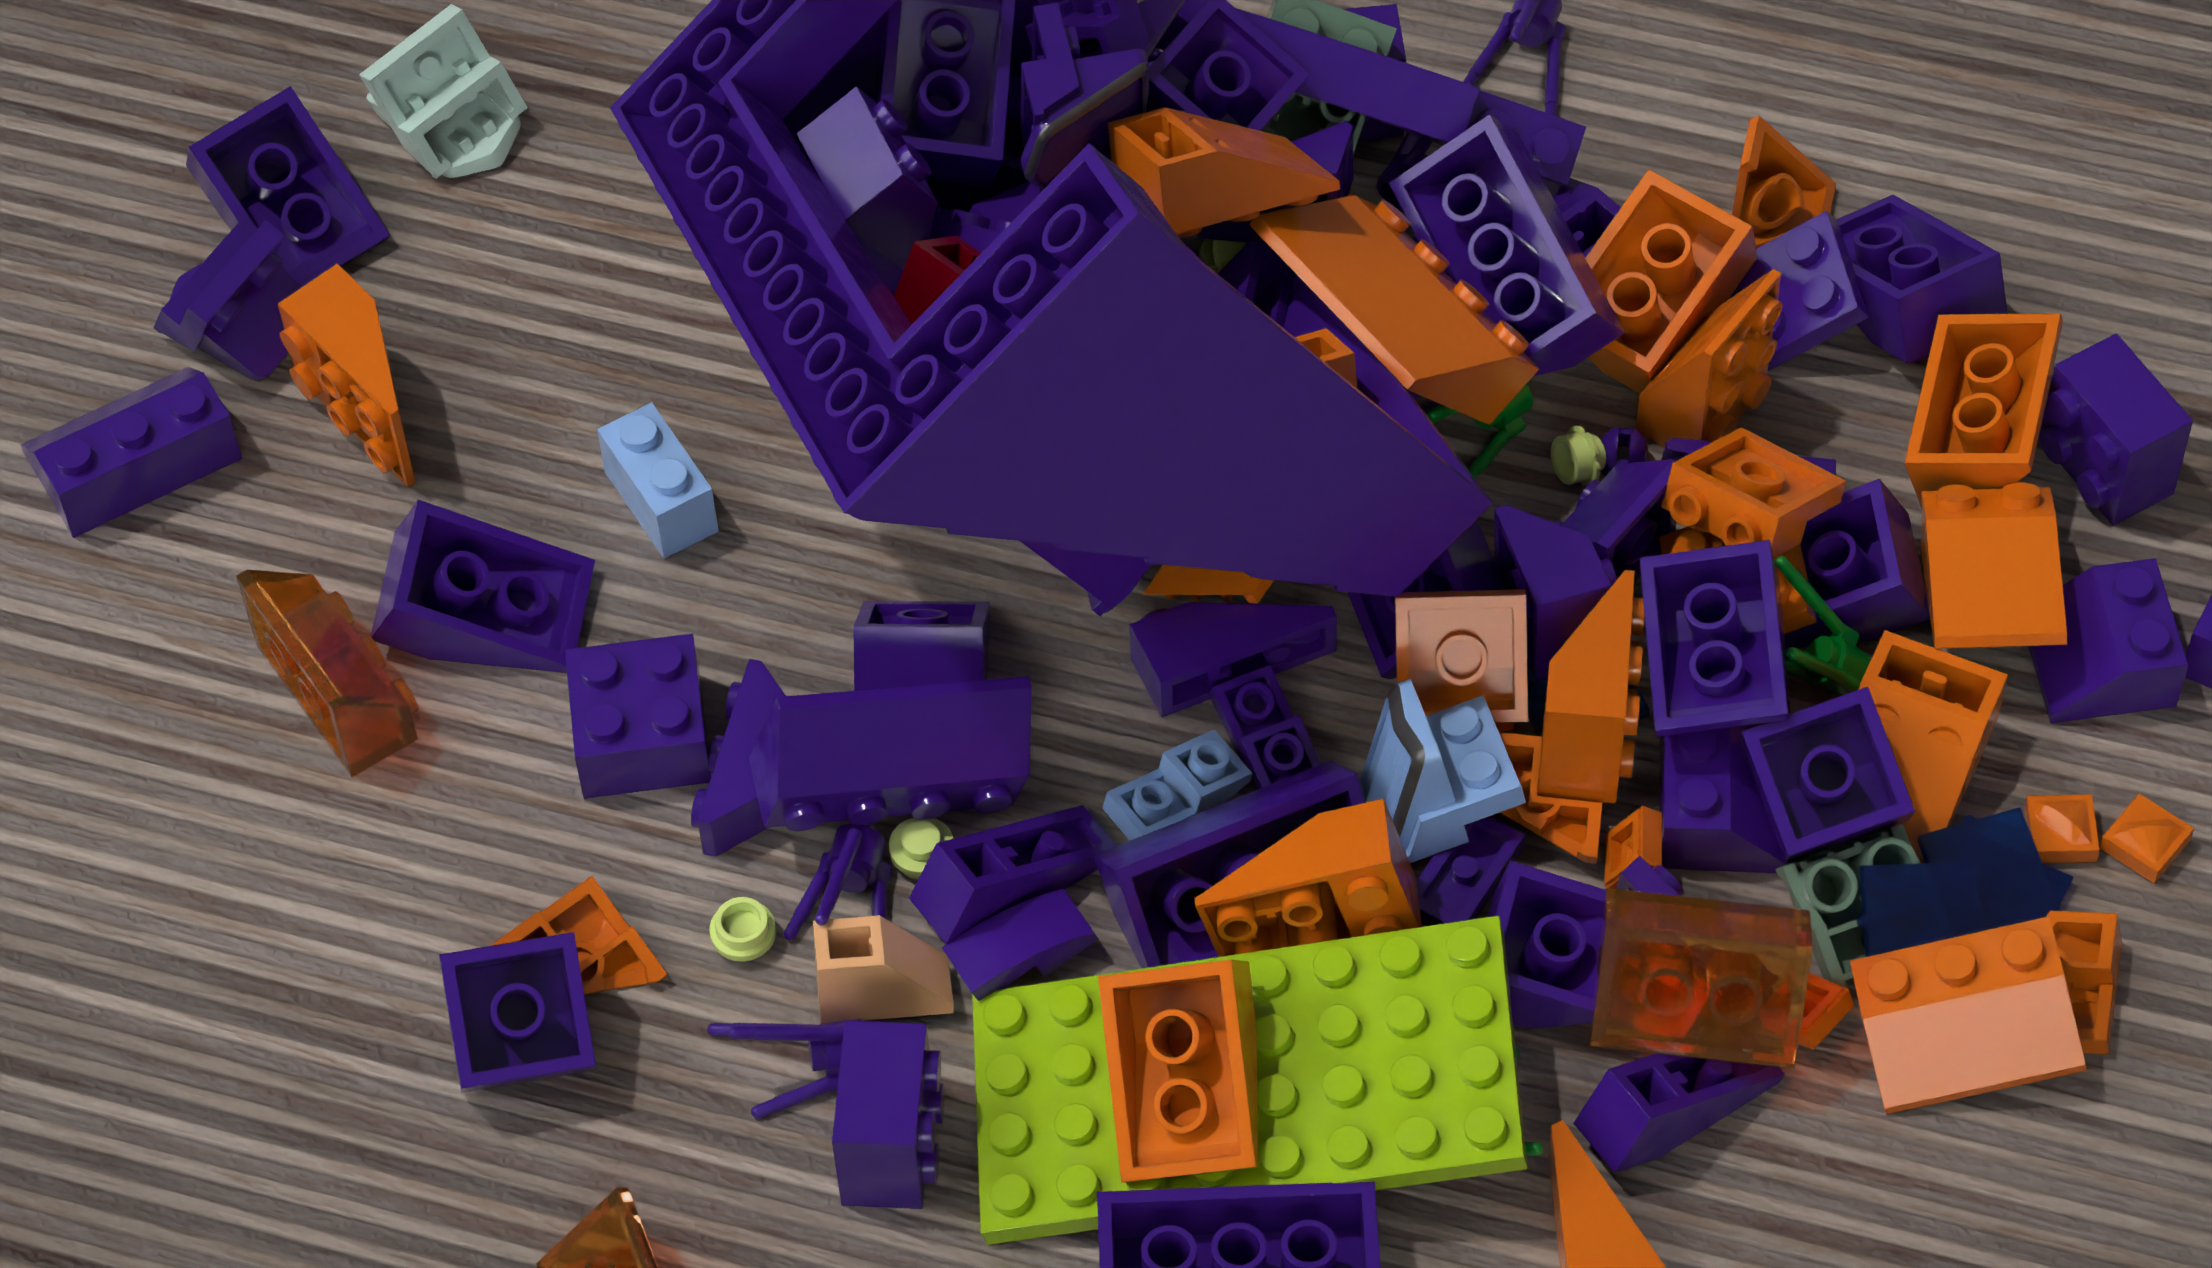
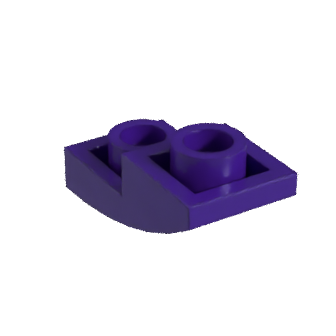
(1263, 727)
(1029, 934)

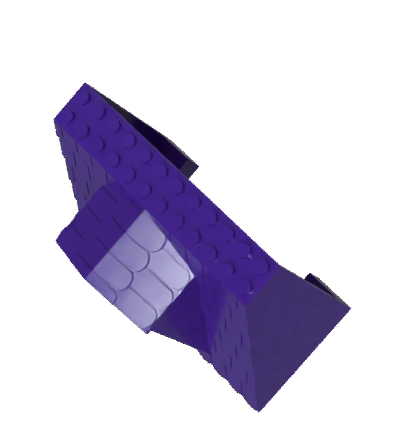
(1069, 381)

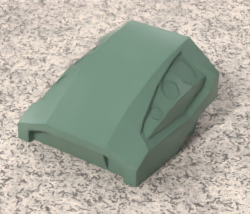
(1832, 892)

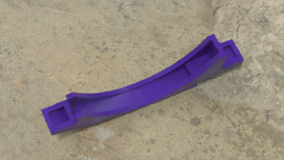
(1408, 95)

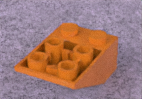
(1212, 169)
(345, 364)
(1715, 369)
(1591, 702)
(1936, 721)
(1317, 884)

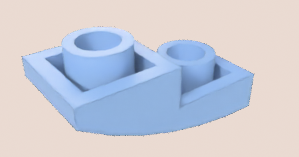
(1186, 783)

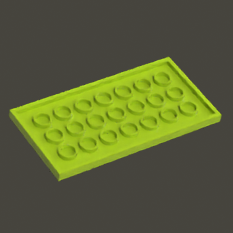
(1370, 1068)

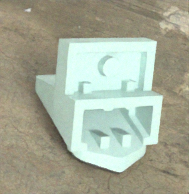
(447, 98)

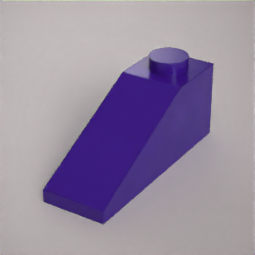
(1207, 643)
(1004, 866)
(1664, 1101)

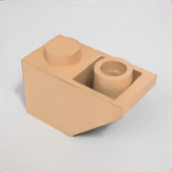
(878, 972)

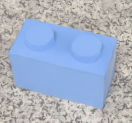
(658, 480)

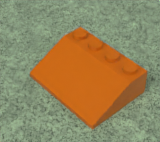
(1402, 302)

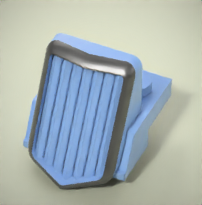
(1437, 770)

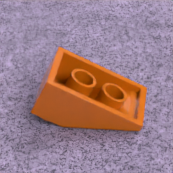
(1992, 566)
(1182, 1068)

